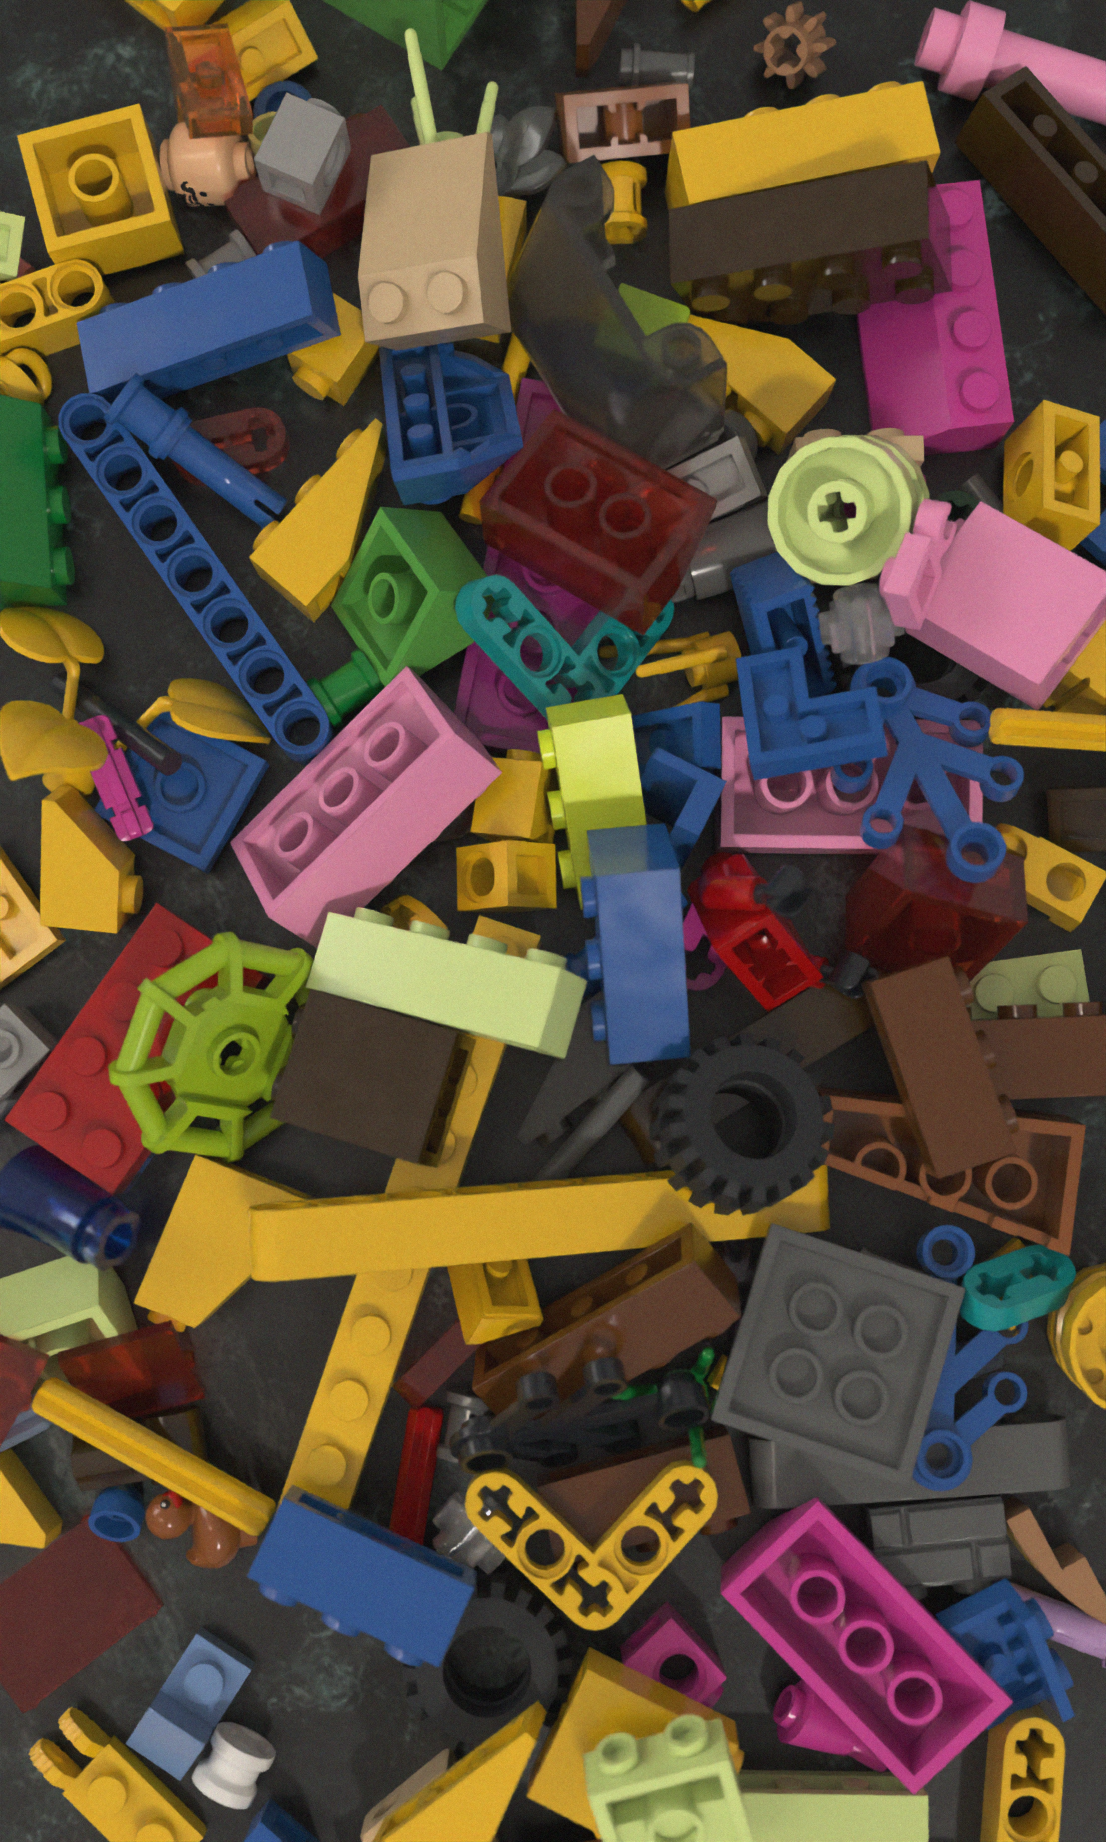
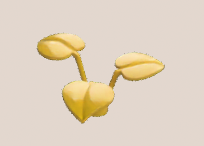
(54, 744)

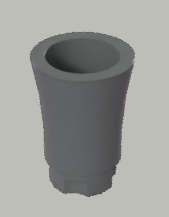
(724, 547)

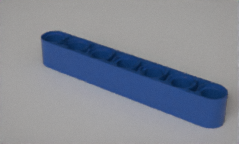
(181, 555)

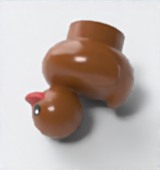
(212, 1537)

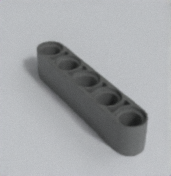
(1011, 1457)

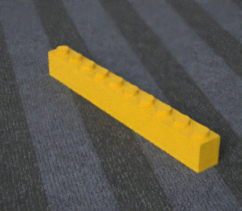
(386, 1302)

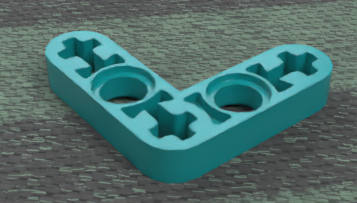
(566, 665)

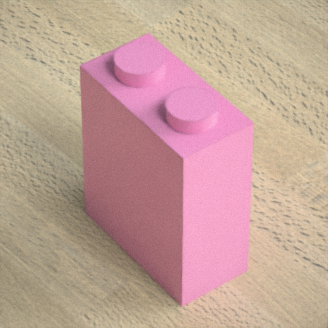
(1013, 605)

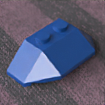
(445, 421)

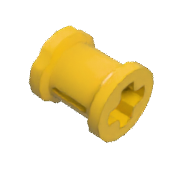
(626, 222)

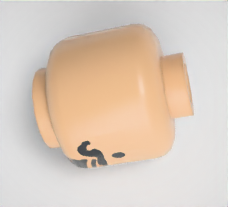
(205, 168)

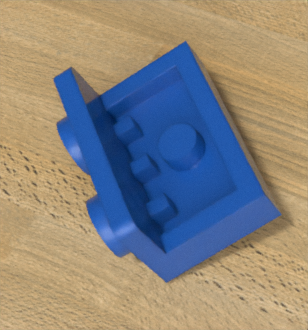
(1011, 1645)

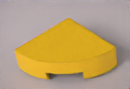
(406, 909)

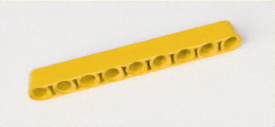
(501, 1224)

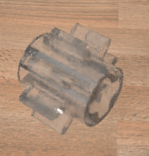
(859, 624)
(461, 1539)

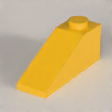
(470, 1795)

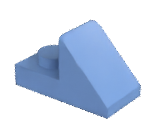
(190, 1703)

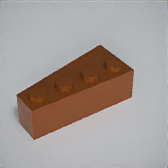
(1018, 1194)

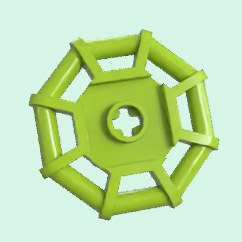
(195, 1042)

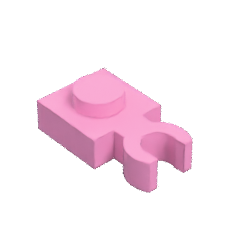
(914, 574)

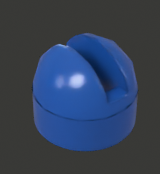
(117, 1514)

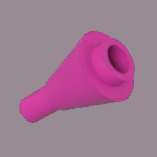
(810, 1723)

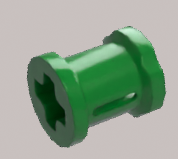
(346, 688)

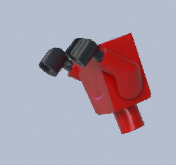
(755, 933)

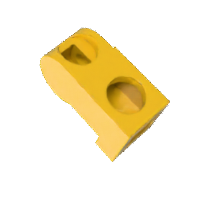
(1054, 877)

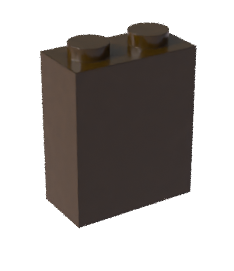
(372, 1078)

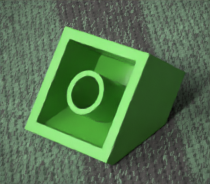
(405, 591)

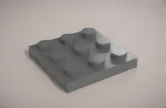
(838, 1354)

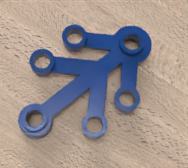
(925, 760)
(957, 1370)

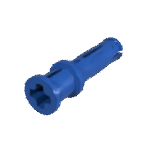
(170, 435)

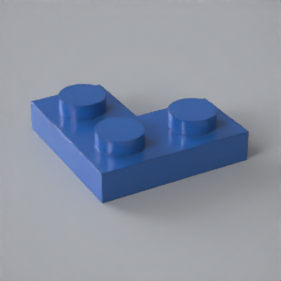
(801, 733)

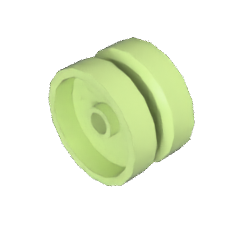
(809, 502)

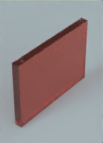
(67, 1612)

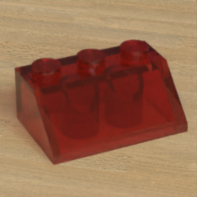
(596, 520)

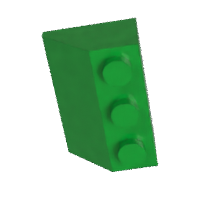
(32, 508)

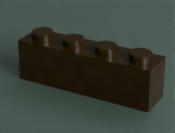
(1044, 173)

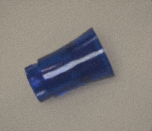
(65, 1210)

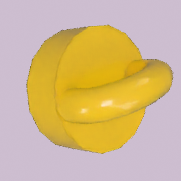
(17, 384)

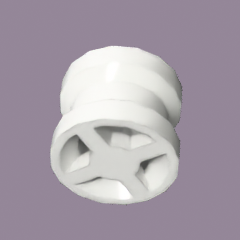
(233, 1765)

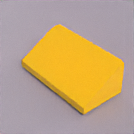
(494, 1299)

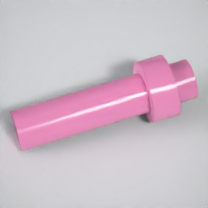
(979, 53)

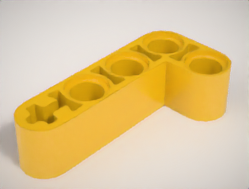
(1010, 1778)

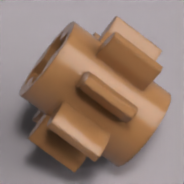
(777, 44)

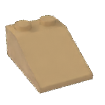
(433, 246)

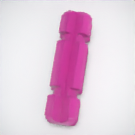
(118, 785)

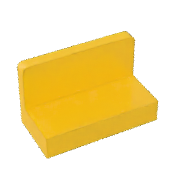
(268, 42)

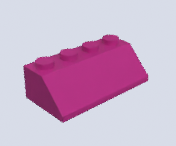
(943, 361)
(862, 1641)

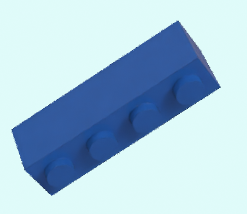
(212, 323)

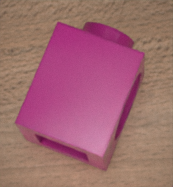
(667, 1635)

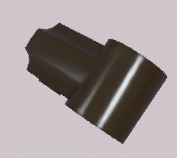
(98, 1469)

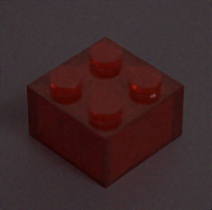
(918, 910)

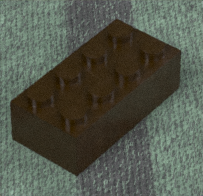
(813, 248)

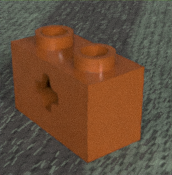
(621, 120)

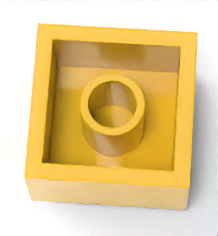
(101, 191)

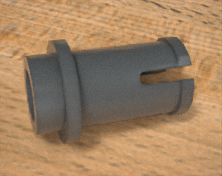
(651, 67)

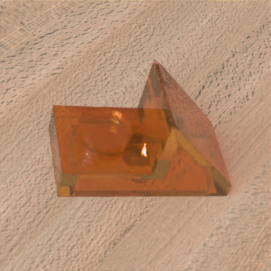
(207, 81)

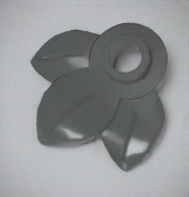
(522, 154)

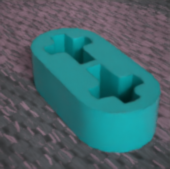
(1022, 1296)

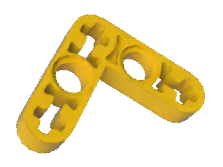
(605, 1559)

